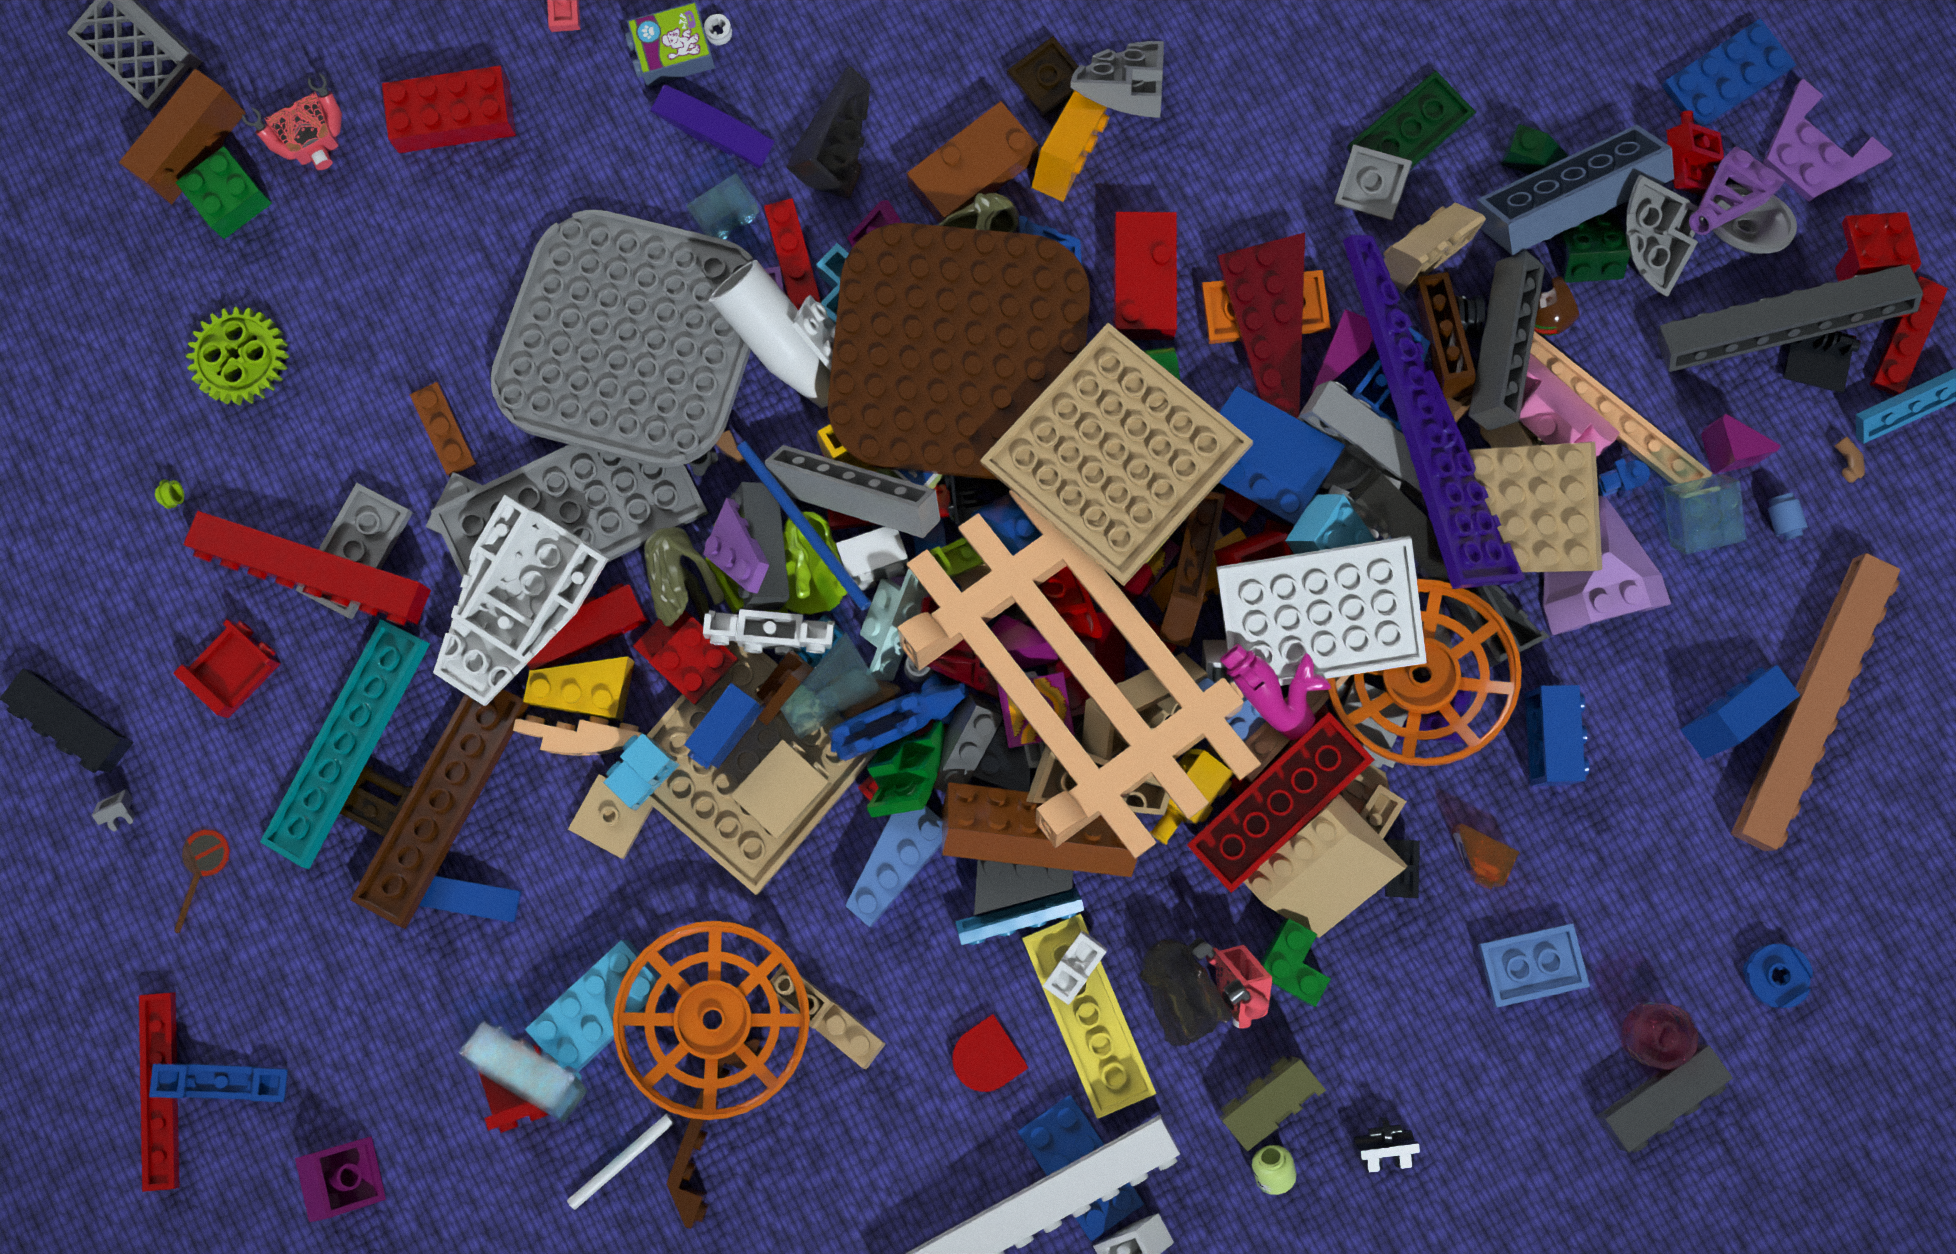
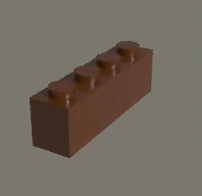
(1446, 335)

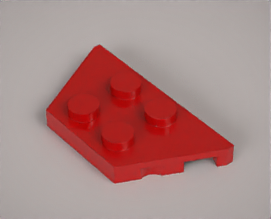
(1072, 603)

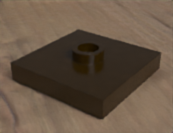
(1045, 76)

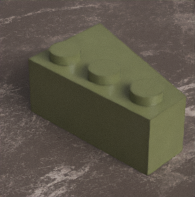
(1270, 1101)

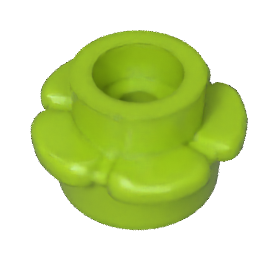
(169, 493)

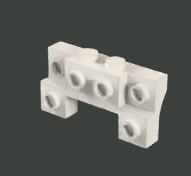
(768, 630)

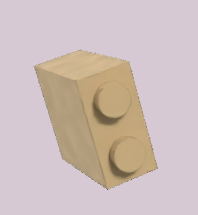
(782, 788)

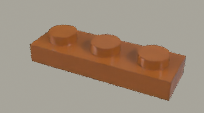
(443, 429)

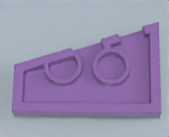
(734, 549)

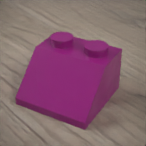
(340, 1179)

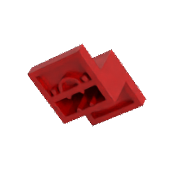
(1877, 244)
(686, 656)

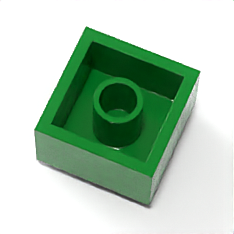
(223, 193)

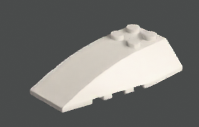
(516, 597)

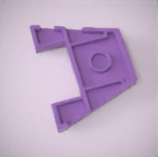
(1808, 157)

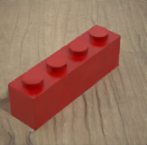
(592, 626)

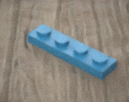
(1906, 407)
(1014, 917)

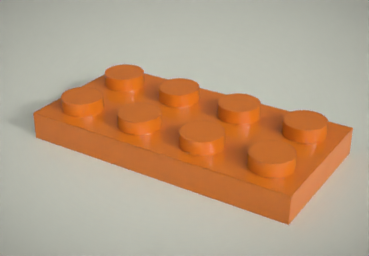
(1221, 322)

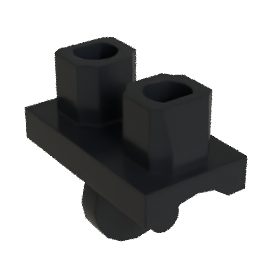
(1407, 882)
(1385, 1142)

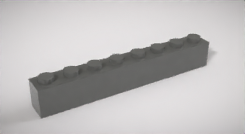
(1789, 317)

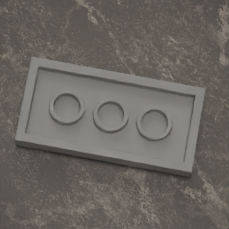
(363, 533)

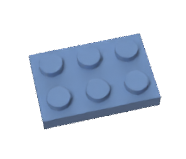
(1533, 965)

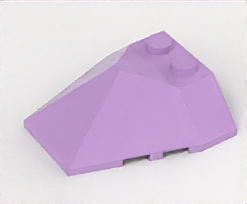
(1623, 586)

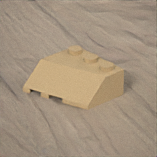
(1431, 244)

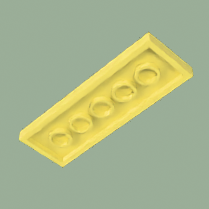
(1092, 1025)

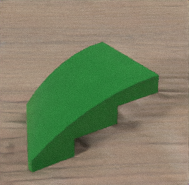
(906, 772)

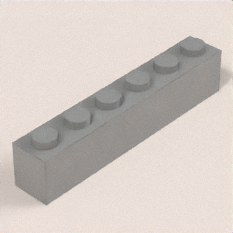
(1364, 433)
(855, 491)

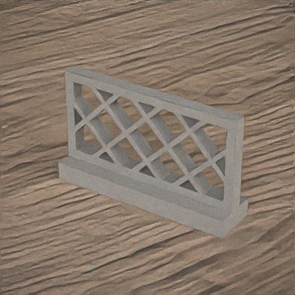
(154, 31)

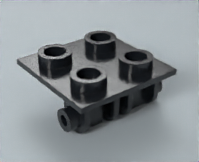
(1821, 360)
(957, 508)

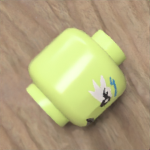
(1274, 1169)

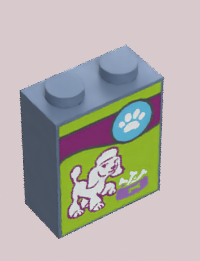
(669, 44)

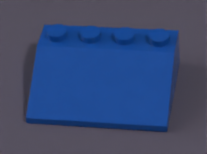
(1286, 457)

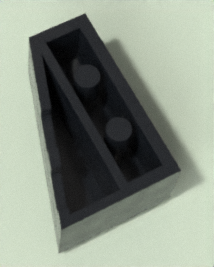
(1003, 765)

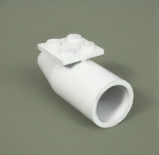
(786, 340)

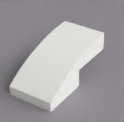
(1075, 967)

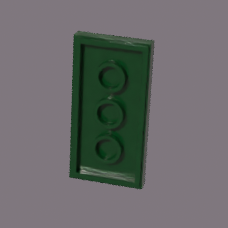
(1418, 121)

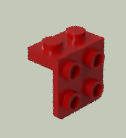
(507, 1106)

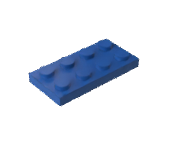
(1729, 74)
(1063, 1137)

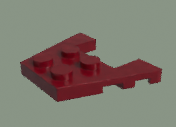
(962, 662)

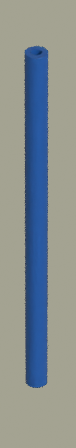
(804, 526)

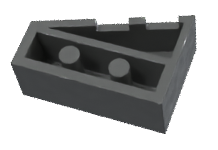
(1522, 629)

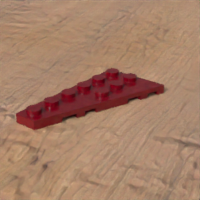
(1267, 306)

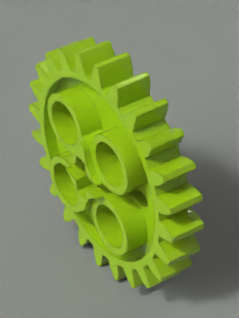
(220, 338)

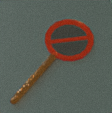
(203, 855)

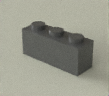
(967, 740)

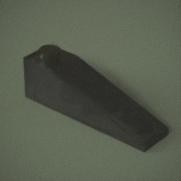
(831, 143)

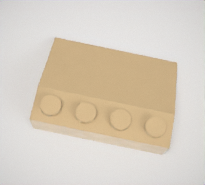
(1326, 869)

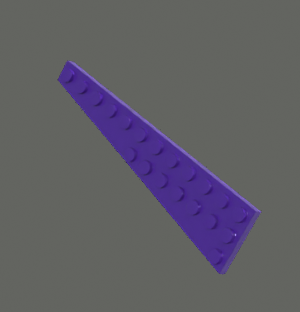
(1443, 466)

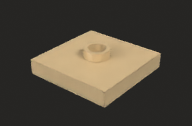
(608, 820)

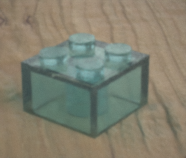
(1705, 513)

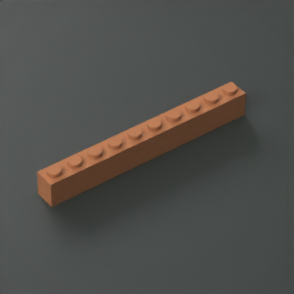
(1813, 714)

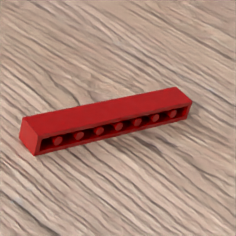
(306, 567)

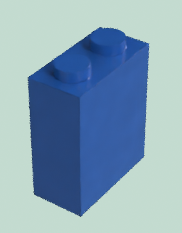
(723, 727)

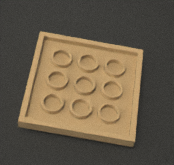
(1545, 503)

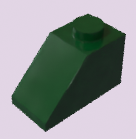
(1531, 150)

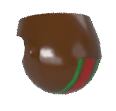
(1556, 309)

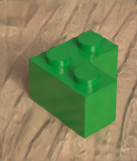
(1285, 965)

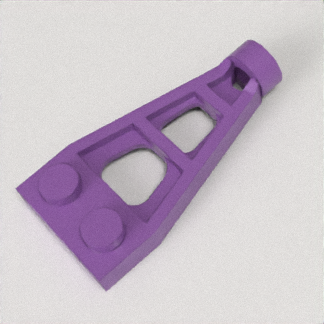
(1748, 173)

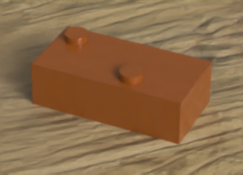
(182, 135)
(973, 163)

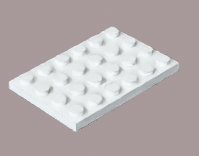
(1340, 605)

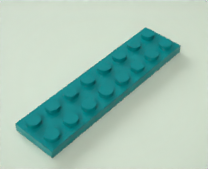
(344, 744)

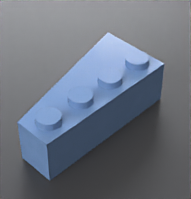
(897, 858)

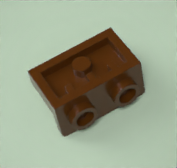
(781, 685)

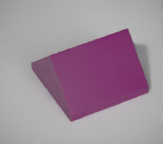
(1734, 445)

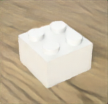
(874, 556)

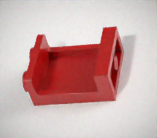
(229, 669)

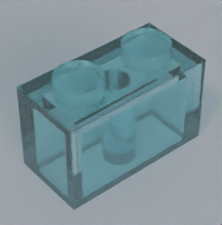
(723, 208)

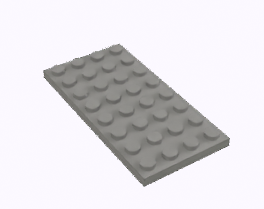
(587, 492)

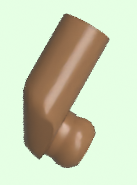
(1854, 459)

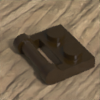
(370, 809)

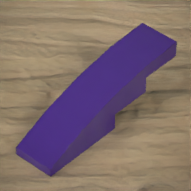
(712, 125)

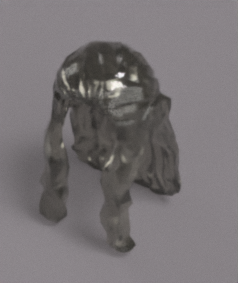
(1182, 993)

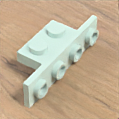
(888, 610)

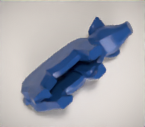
(896, 718)

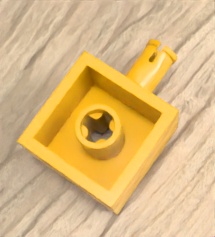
(1209, 777)

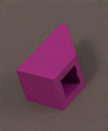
(1023, 643)

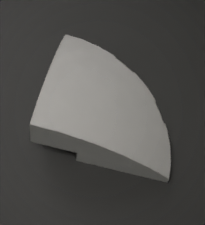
(1125, 79)
(1659, 233)

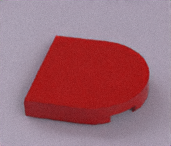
(987, 1057)

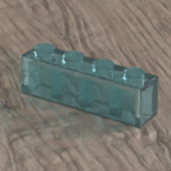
(523, 1071)

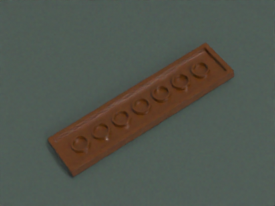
(438, 807)

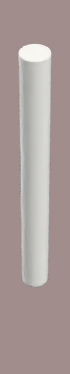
(620, 1161)

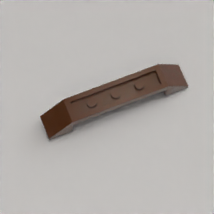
(1192, 569)
(687, 1199)

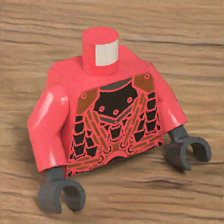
(304, 128)
(1240, 980)

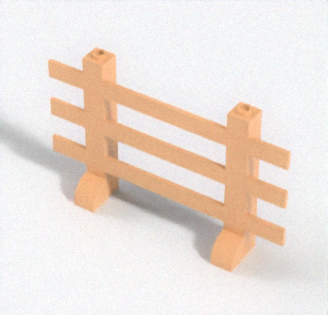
(1150, 751)

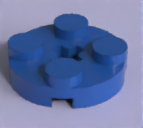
(1796, 978)

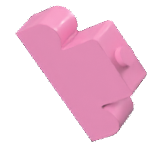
(1559, 413)

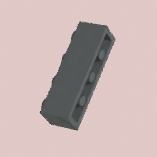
(765, 526)
(1663, 1099)

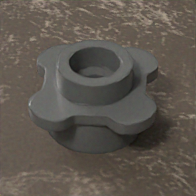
(700, 467)

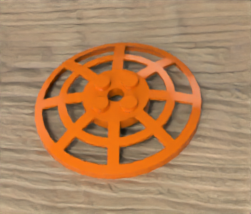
(1442, 686)
(689, 1024)

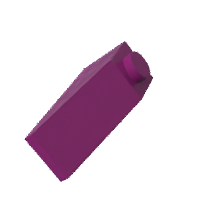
(1346, 349)

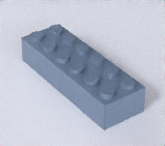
(1574, 189)

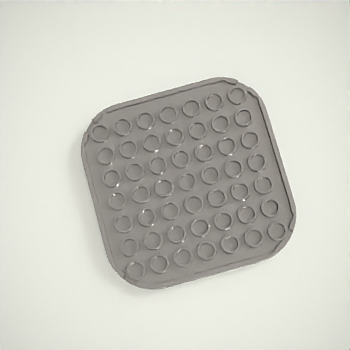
(622, 341)

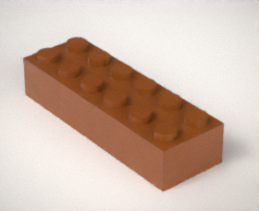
(1002, 828)

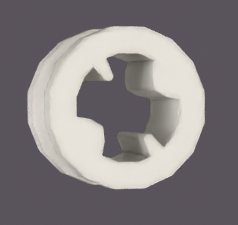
(718, 19)

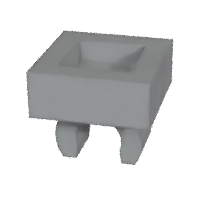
(113, 807)

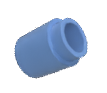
(1787, 516)

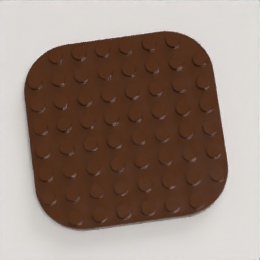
(949, 342)

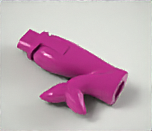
(1263, 690)

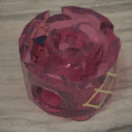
(1659, 1035)

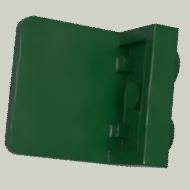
(1595, 250)

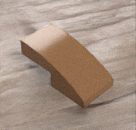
(728, 445)

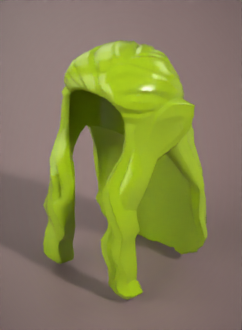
(810, 581)

